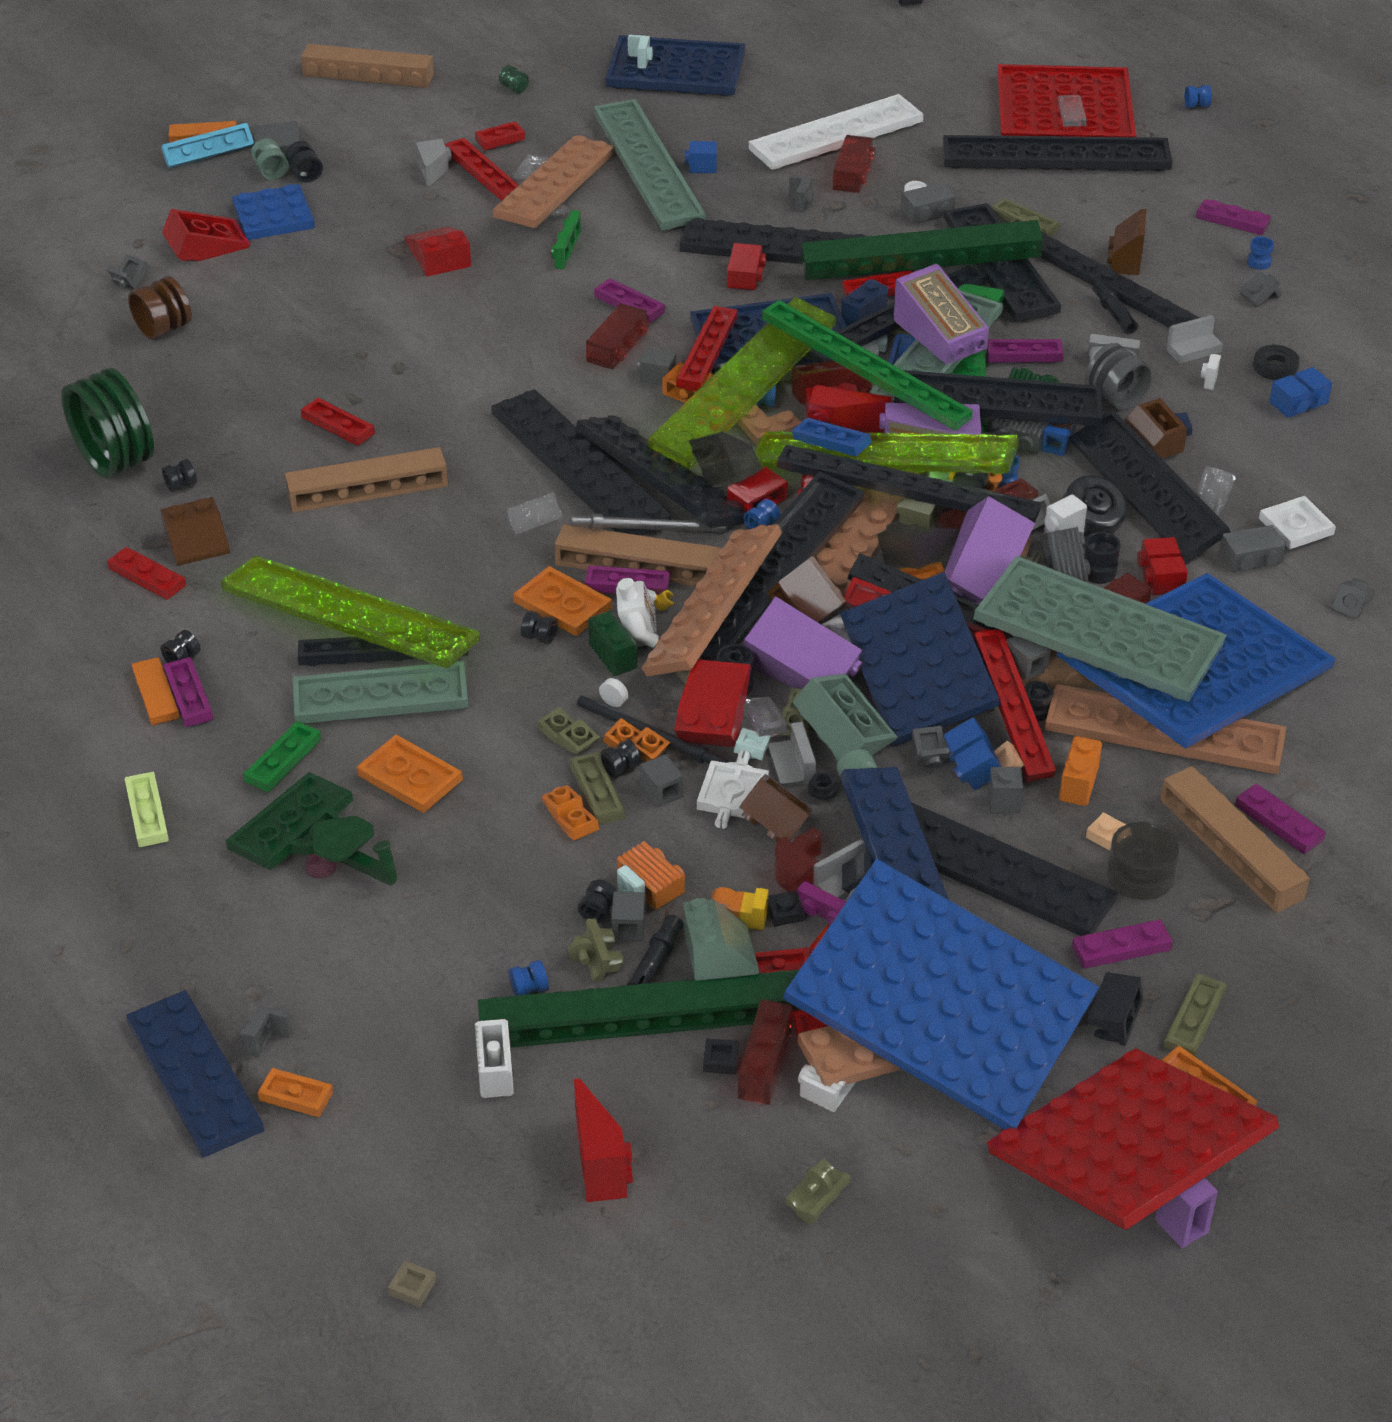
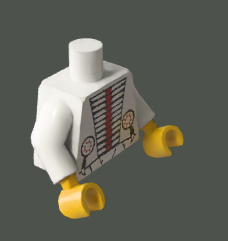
(638, 611)

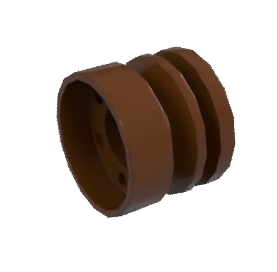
(159, 307)

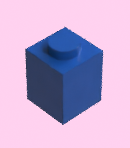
(702, 156)

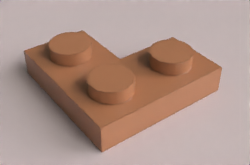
(755, 423)

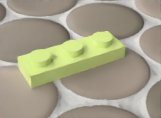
(146, 809)

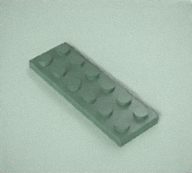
(379, 692)

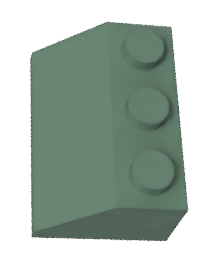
(842, 716)
(717, 941)

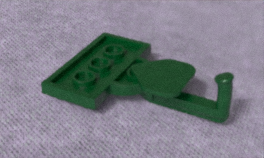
(308, 823)

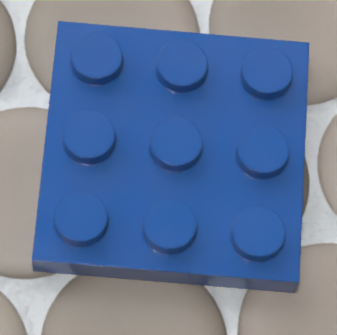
(273, 211)

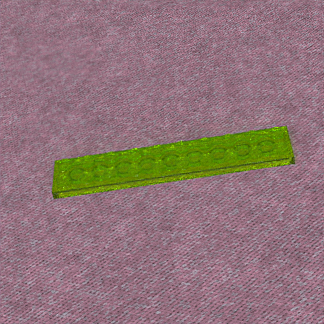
(735, 387)
(913, 451)
(351, 611)

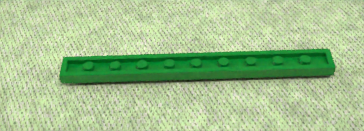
(867, 365)

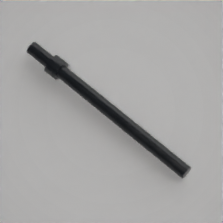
(697, 752)

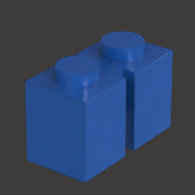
(1295, 398)
(972, 753)

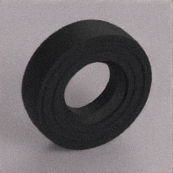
(1279, 353)

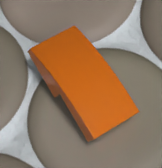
(647, 742)
(569, 812)

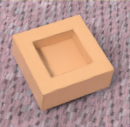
(1008, 755)
(1102, 830)

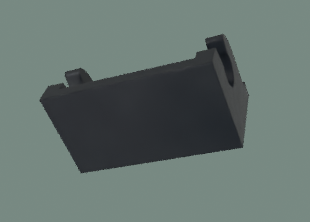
(1116, 1007)

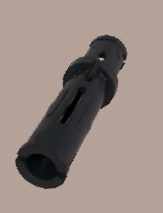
(1110, 301)
(660, 946)

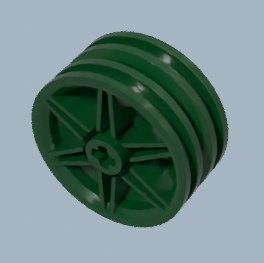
(107, 422)

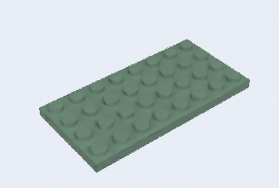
(1101, 628)

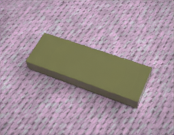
(1011, 211)
(597, 788)
(1195, 1014)

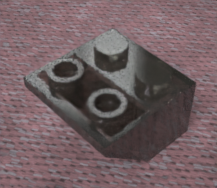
(724, 458)

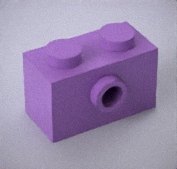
(1189, 1213)

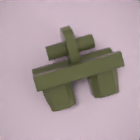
(593, 950)
(817, 1191)

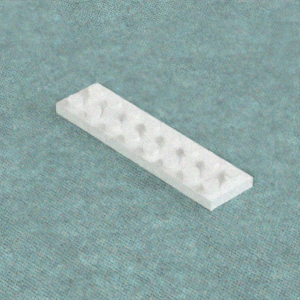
(829, 132)

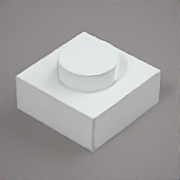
(1210, 371)

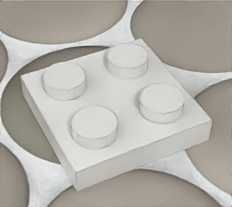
(1298, 522)

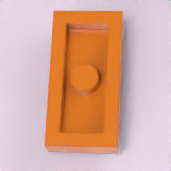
(295, 1092)

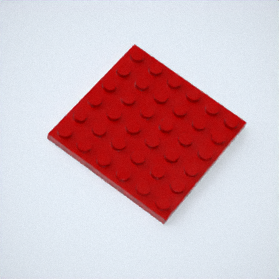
(1031, 95)
(1132, 1137)

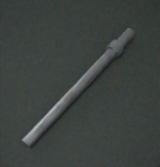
(598, 522)

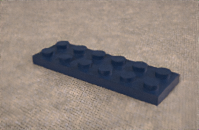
(890, 824)
(194, 1074)

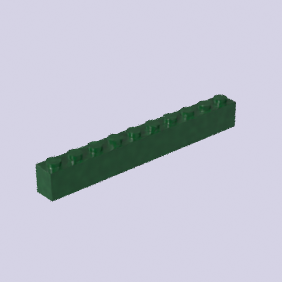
(921, 249)
(635, 1008)

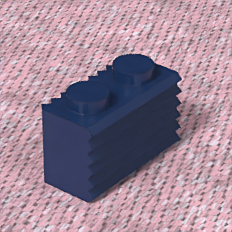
(864, 301)

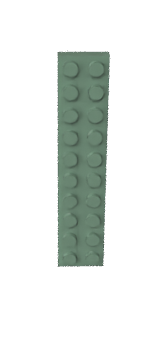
(648, 164)

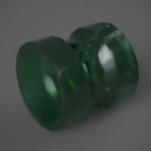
(513, 79)

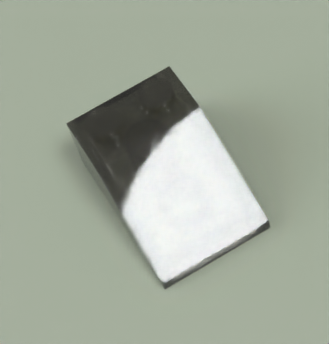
(916, 544)

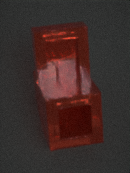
(797, 859)

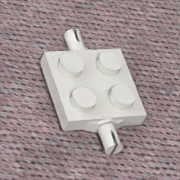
(727, 787)

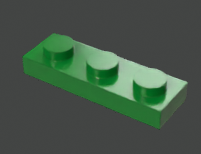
(566, 239)
(282, 756)

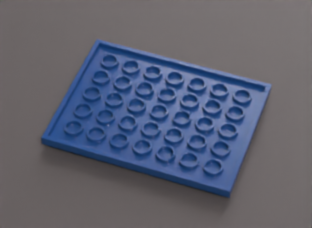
(1251, 669)
(942, 995)

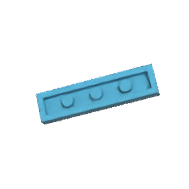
(207, 145)

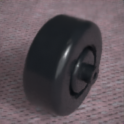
(1104, 503)

